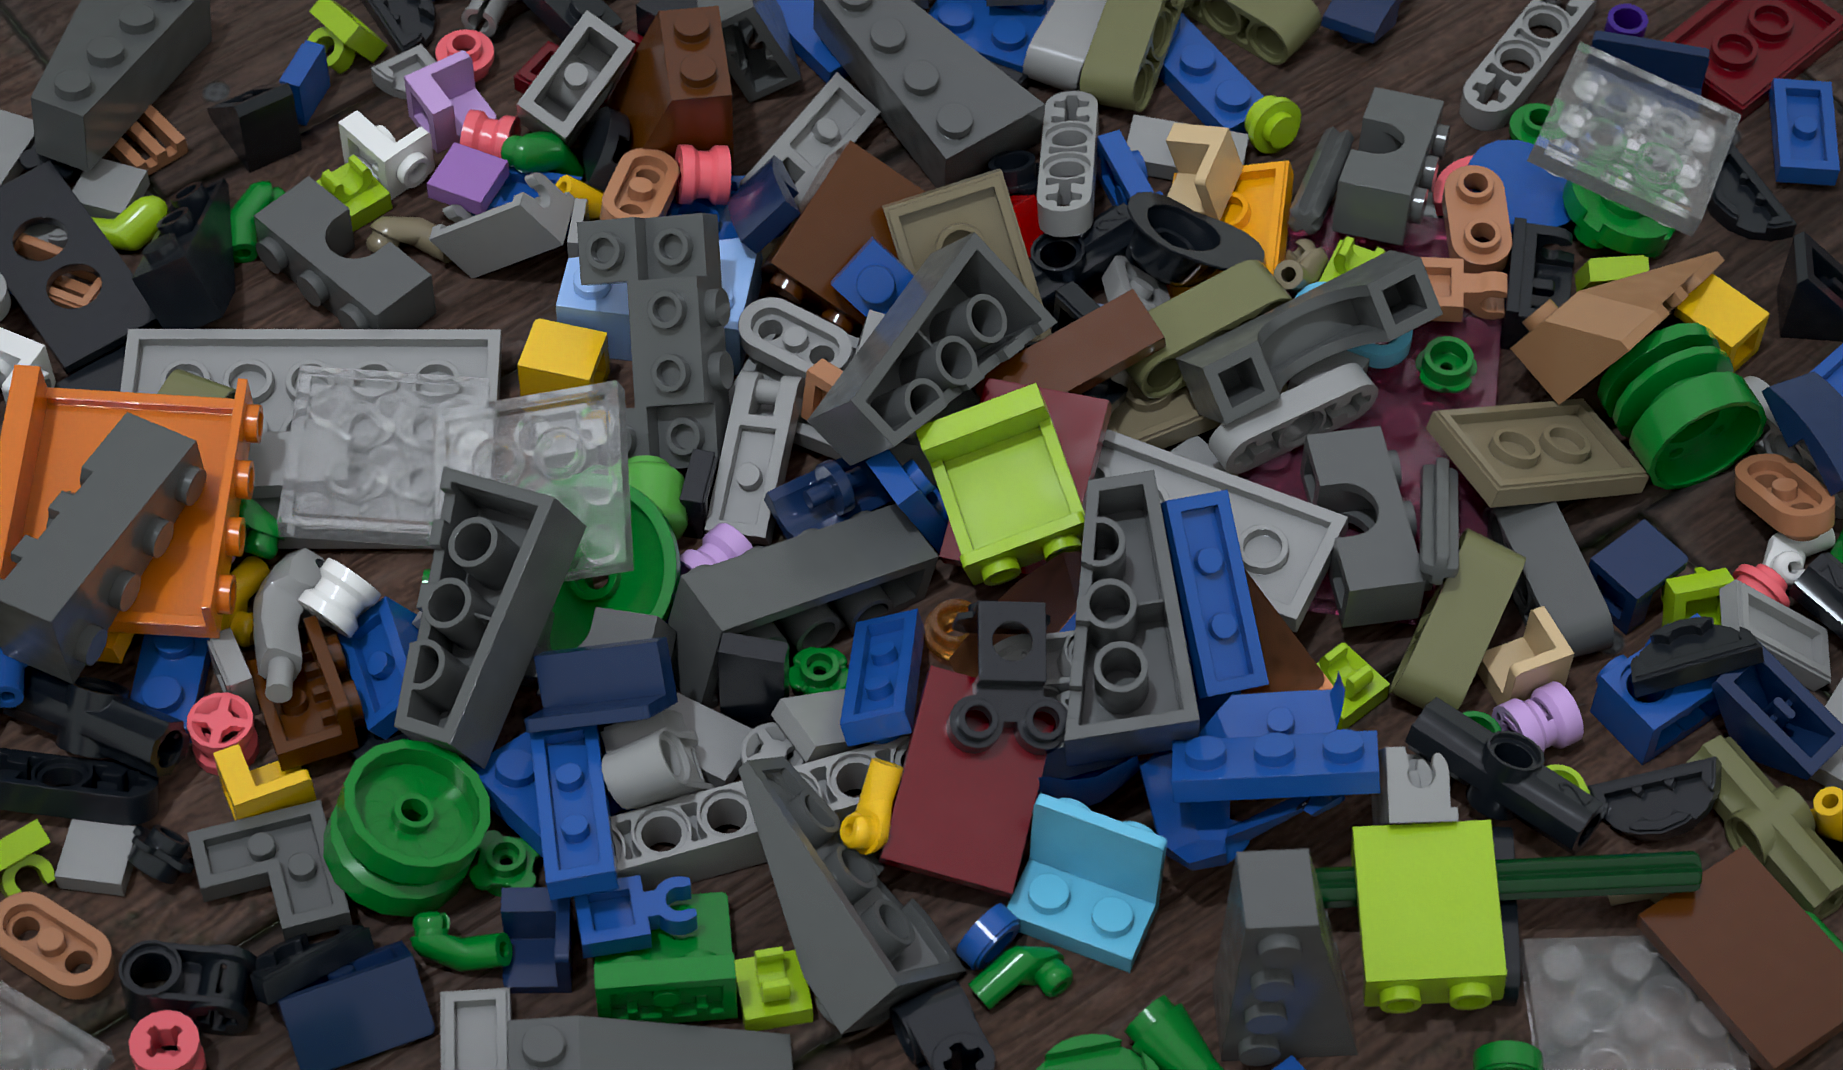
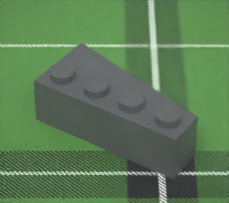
(97, 547)
(798, 592)
(483, 610)

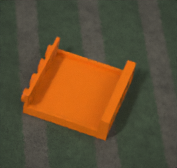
(56, 430)

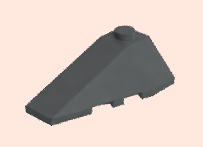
(846, 926)

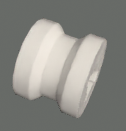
(339, 597)

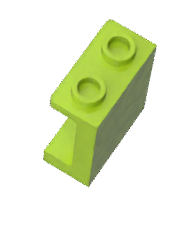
(1004, 485)
(1429, 915)

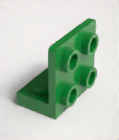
(679, 976)

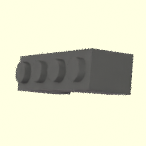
(1352, 310)

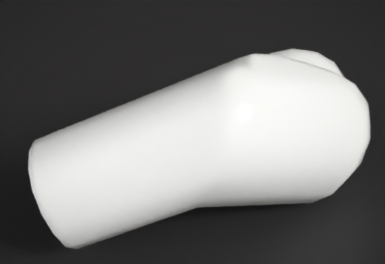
(1789, 556)

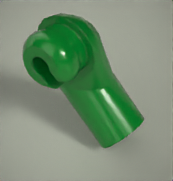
(540, 153)
(263, 530)
(1022, 967)

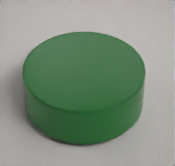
(1507, 1056)

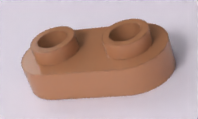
(641, 185)
(1476, 216)
(1785, 496)
(57, 948)

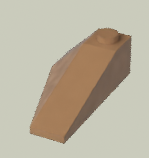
(1603, 323)

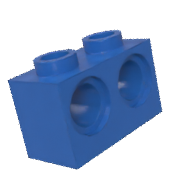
(1651, 726)

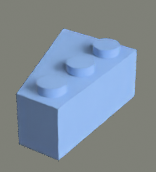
(607, 307)

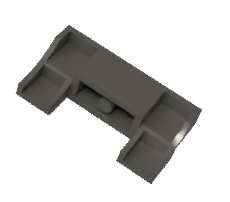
(674, 327)

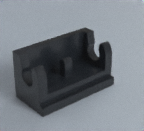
(1534, 275)

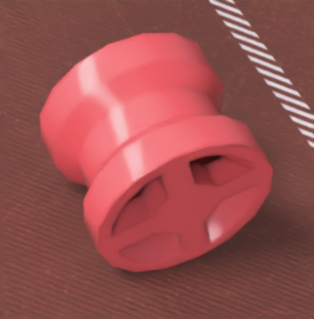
(488, 133)
(703, 174)
(212, 720)
(166, 1029)

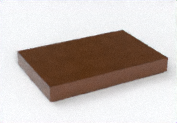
(1752, 959)

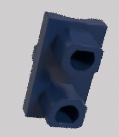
(826, 496)

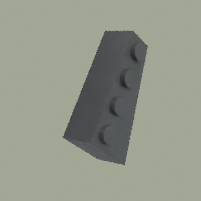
(110, 71)
(929, 86)
(932, 345)
(1130, 647)
(1278, 966)

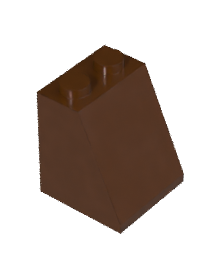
(677, 85)
(834, 224)

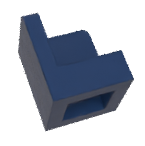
(1633, 570)
(540, 941)

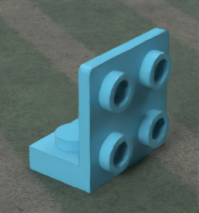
(1089, 882)

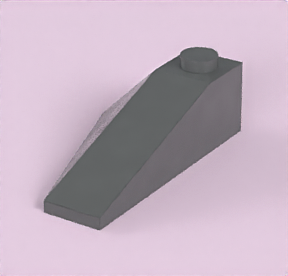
(640, 1045)

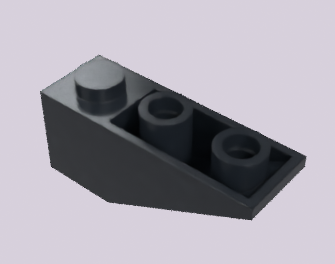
(190, 261)

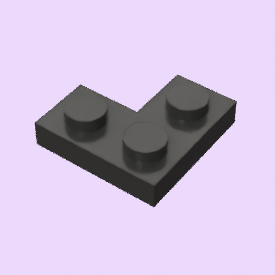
(274, 851)

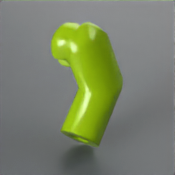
(135, 224)

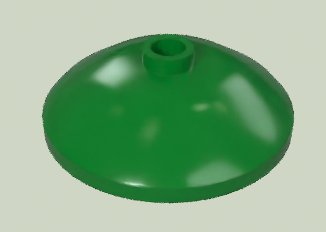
(645, 590)

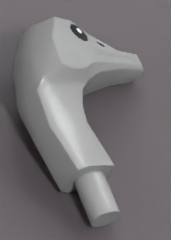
(280, 620)

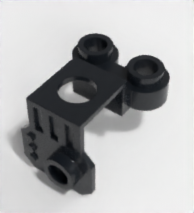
(1004, 688)

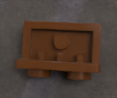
(321, 709)

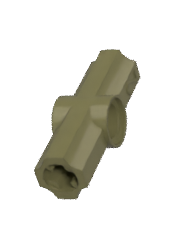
(1775, 829)

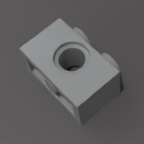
(576, 79)

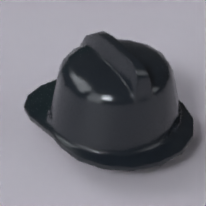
(1181, 243)

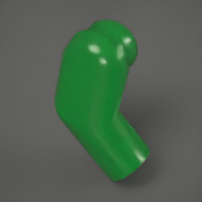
(242, 219)
(457, 952)

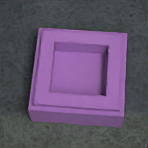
(468, 178)

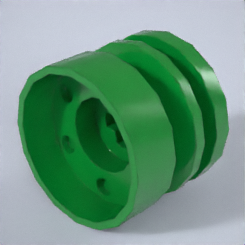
(1681, 406)

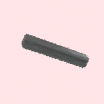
(1320, 181)
(1439, 521)

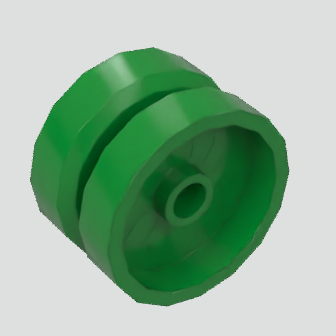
(406, 827)

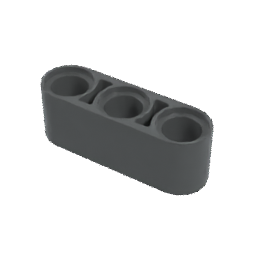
(1553, 574)

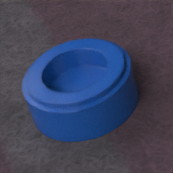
(988, 937)

